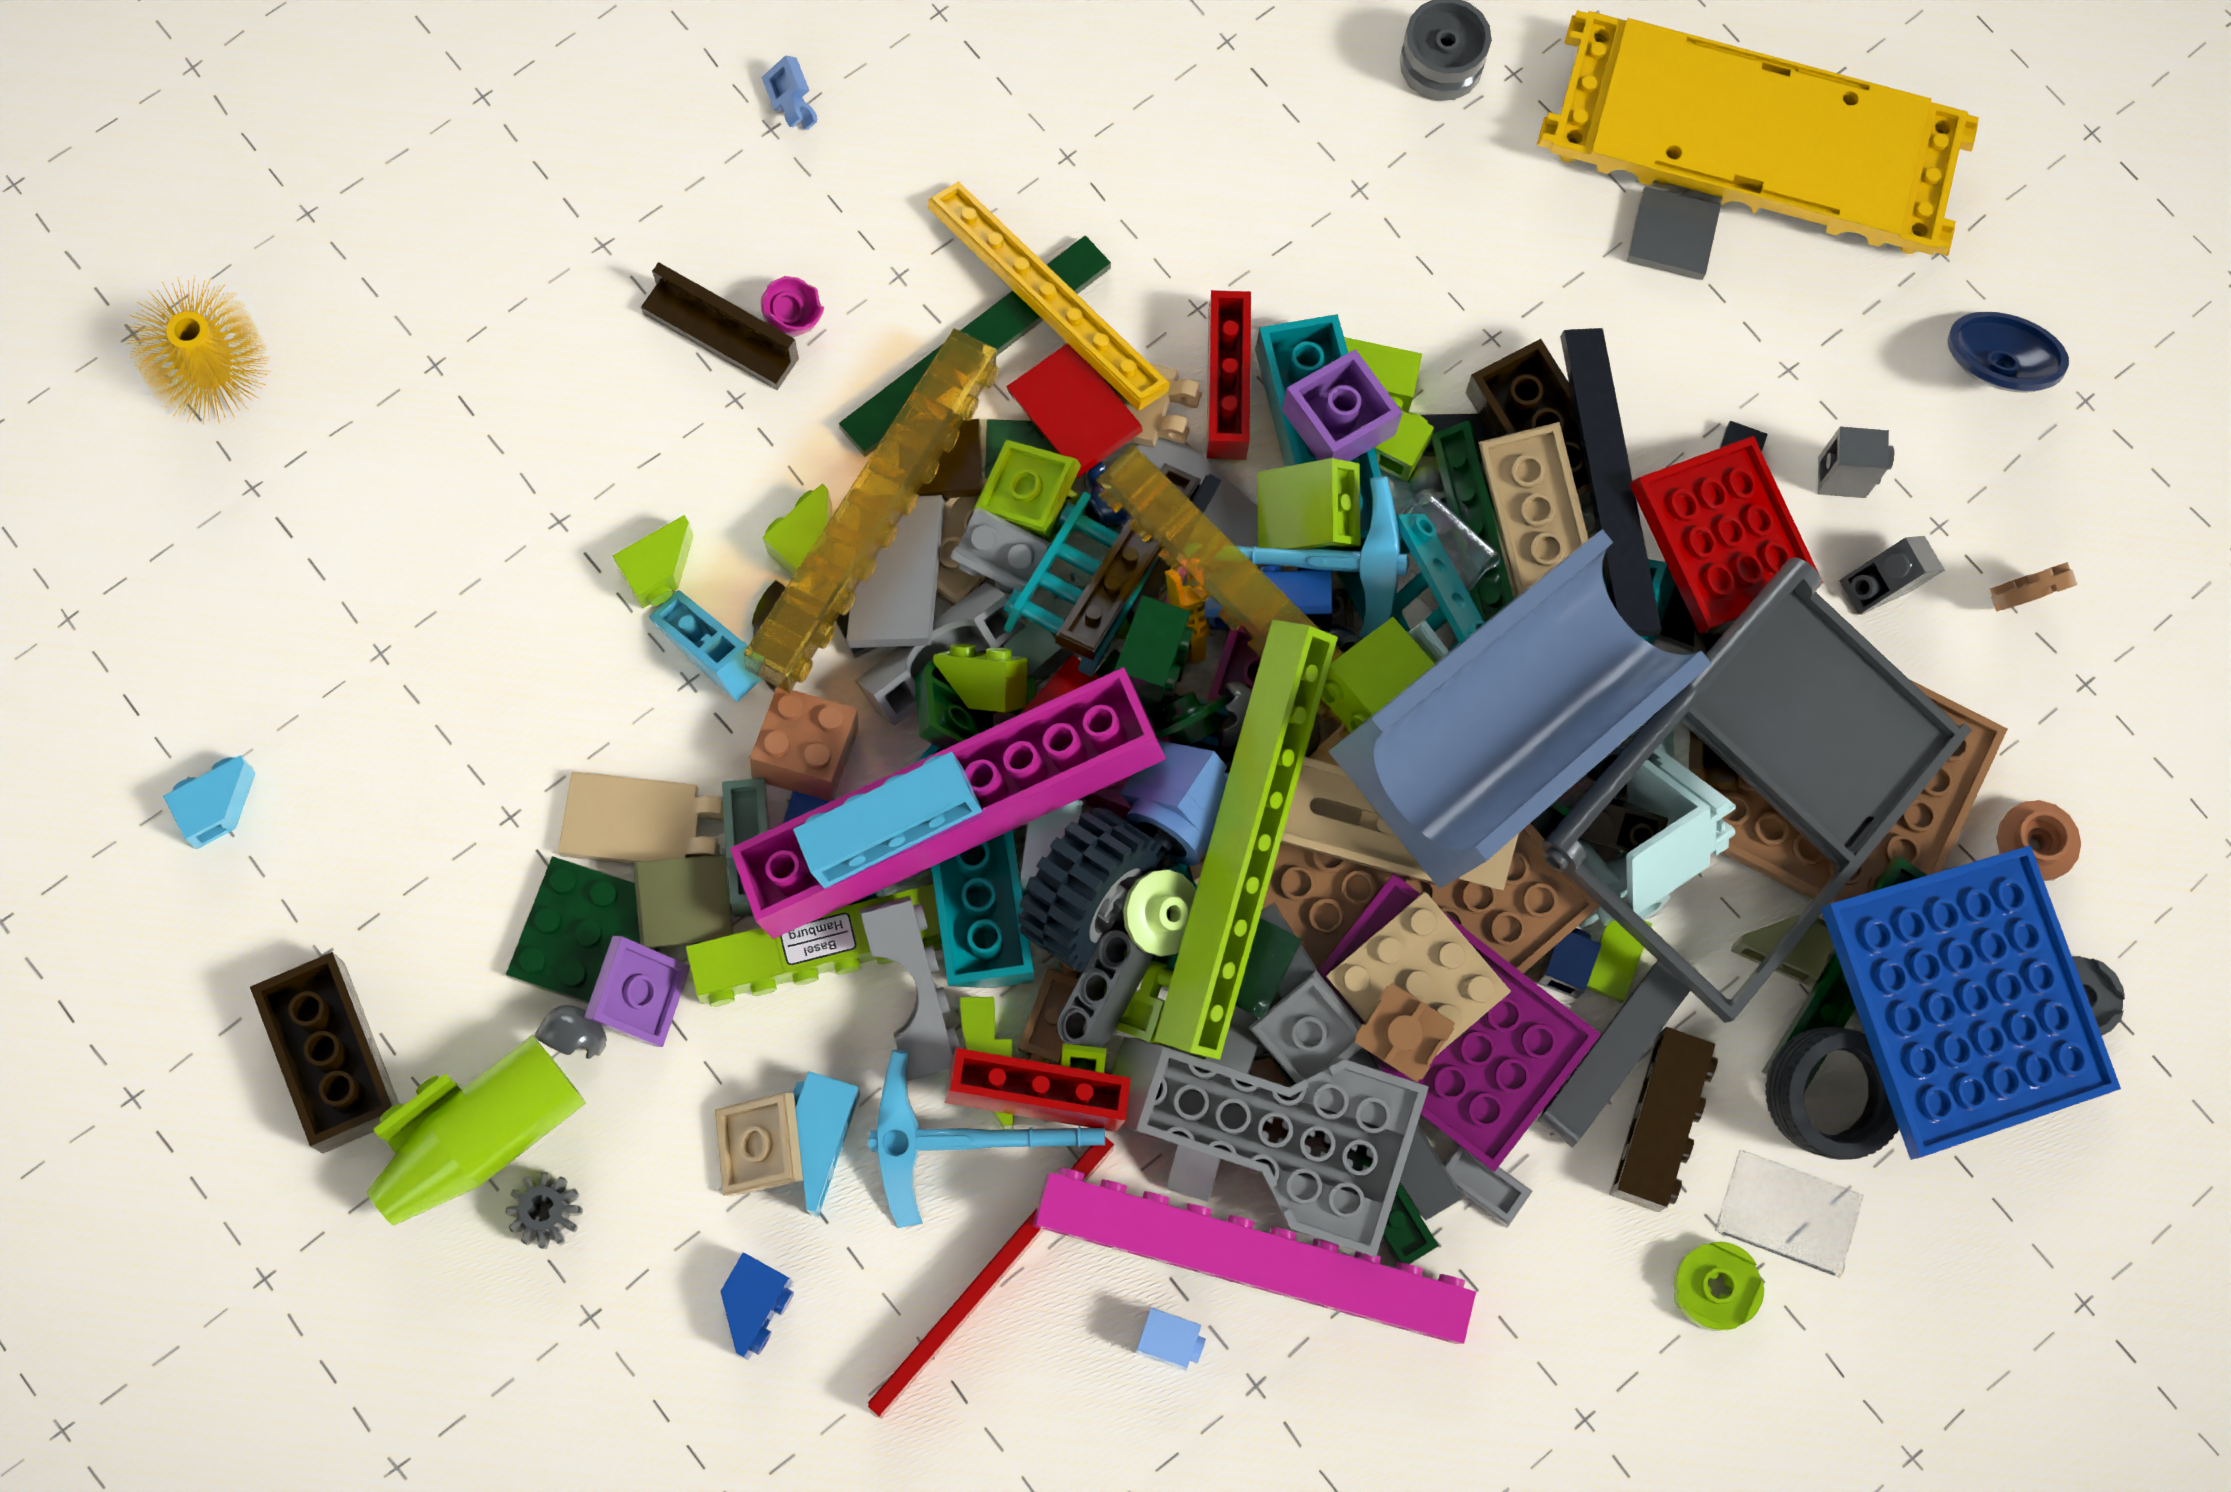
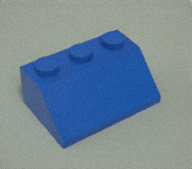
(1305, 588)

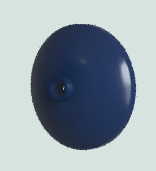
(2007, 352)

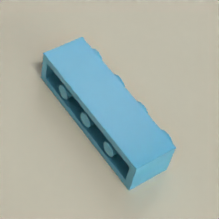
(887, 819)

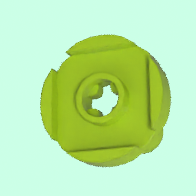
(1741, 1277)

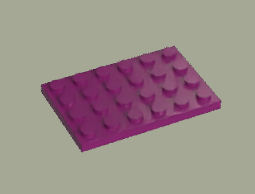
(1504, 1065)

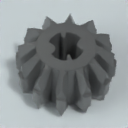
(529, 1208)

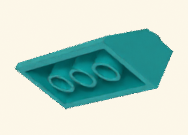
(978, 916)

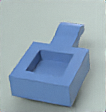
(785, 89)

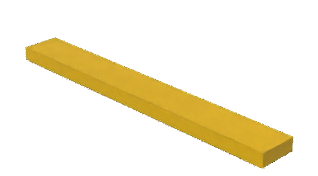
(1049, 296)

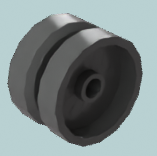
(1445, 49)

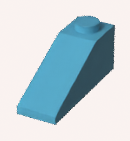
(706, 644)
(823, 1120)

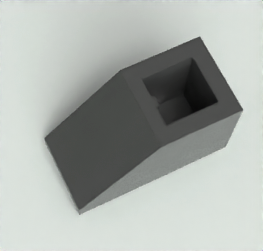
(1892, 574)

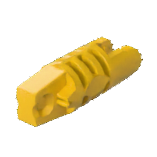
(1187, 599)

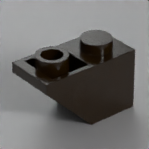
(1623, 826)

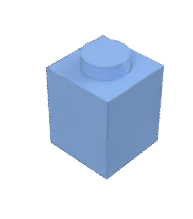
(1171, 1340)

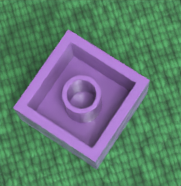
(1341, 409)

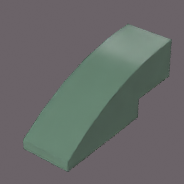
(744, 818)

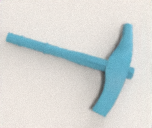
(1378, 562)
(900, 1141)

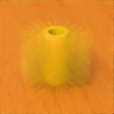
(198, 350)

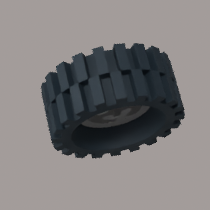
(1085, 885)

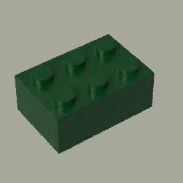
(1156, 654)

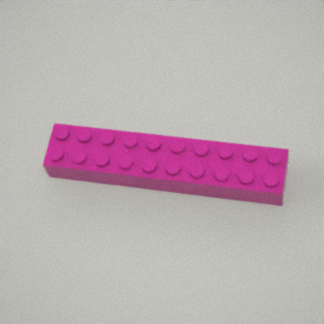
(1016, 775)

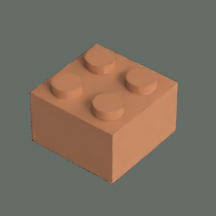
(804, 743)

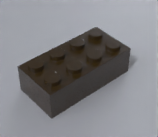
(1529, 393)
(325, 1051)

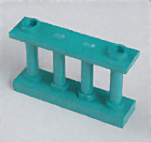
(1435, 572)
(1020, 602)

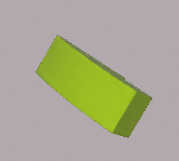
(979, 1035)

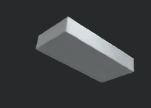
(1491, 1191)

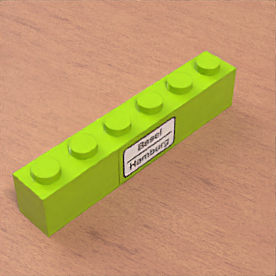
(833, 942)

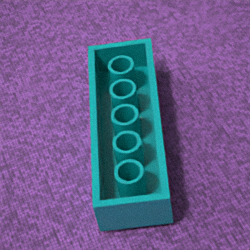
(1284, 357)

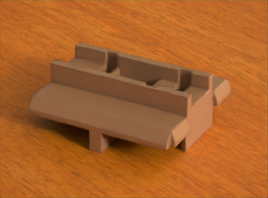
(1404, 1032)

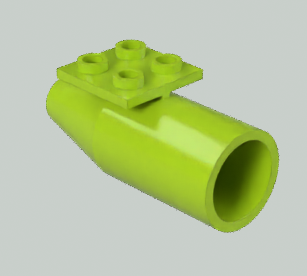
(462, 1137)

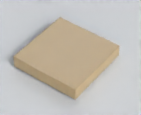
(758, 1144)

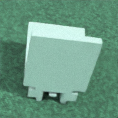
(1691, 831)

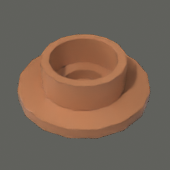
(2052, 829)

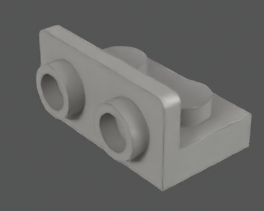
(999, 551)

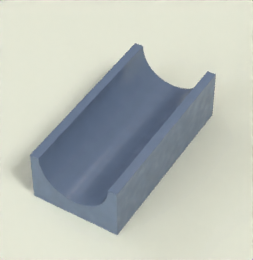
(1511, 718)

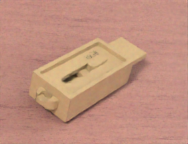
(1338, 821)

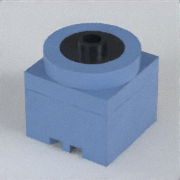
(1178, 800)

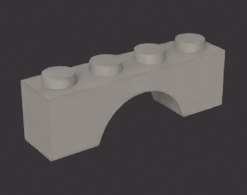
(973, 620)
(895, 934)

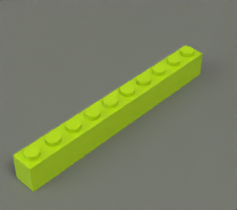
(1246, 839)

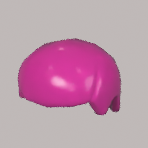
(791, 305)

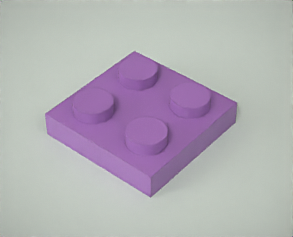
(637, 991)

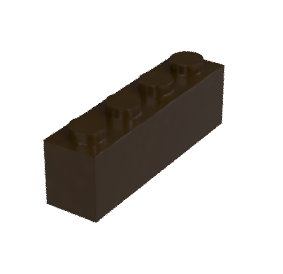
(1663, 1120)

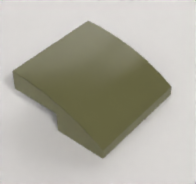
(682, 901)

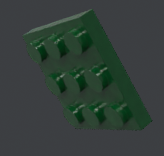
(572, 929)

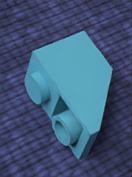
(213, 802)

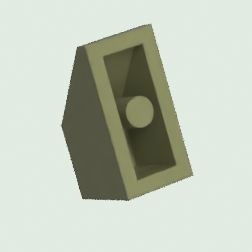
(1803, 962)

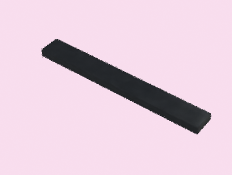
(1609, 478)

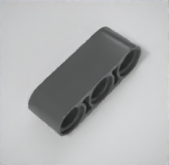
(1088, 998)

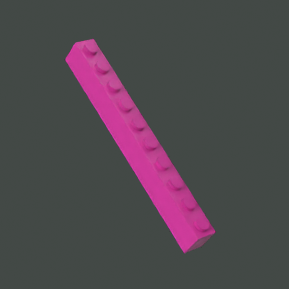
(1253, 1257)

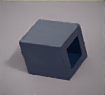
(1570, 964)

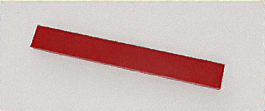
(973, 1296)

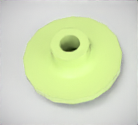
(1147, 909)

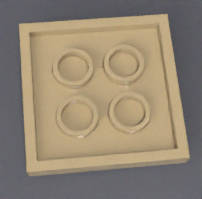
(1428, 960)

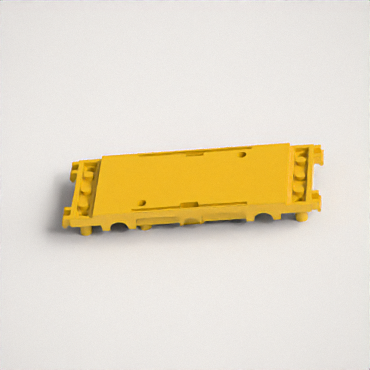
(1760, 131)

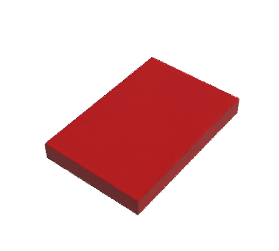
(1074, 408)

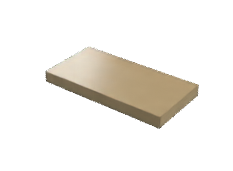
(1533, 500)

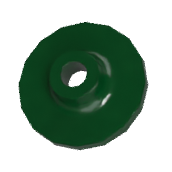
(1190, 719)

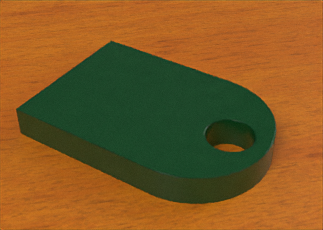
(943, 714)

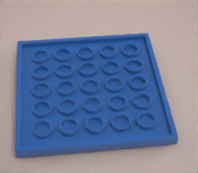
(1970, 1001)

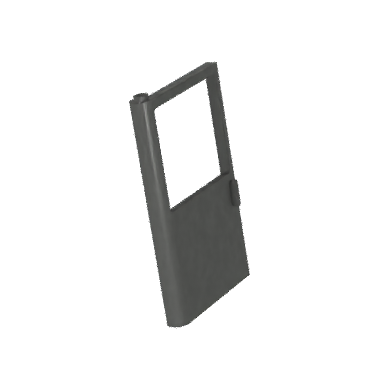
(1810, 727)

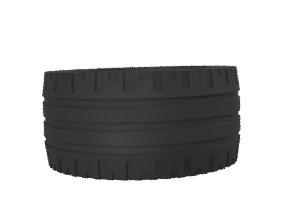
(1786, 1095)

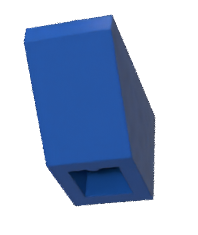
(751, 1300)

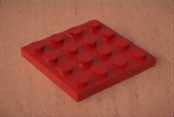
(1720, 528)

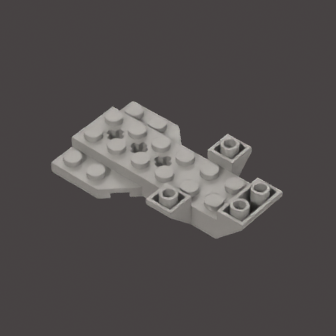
(1220, 1114)

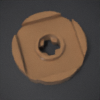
(2032, 586)

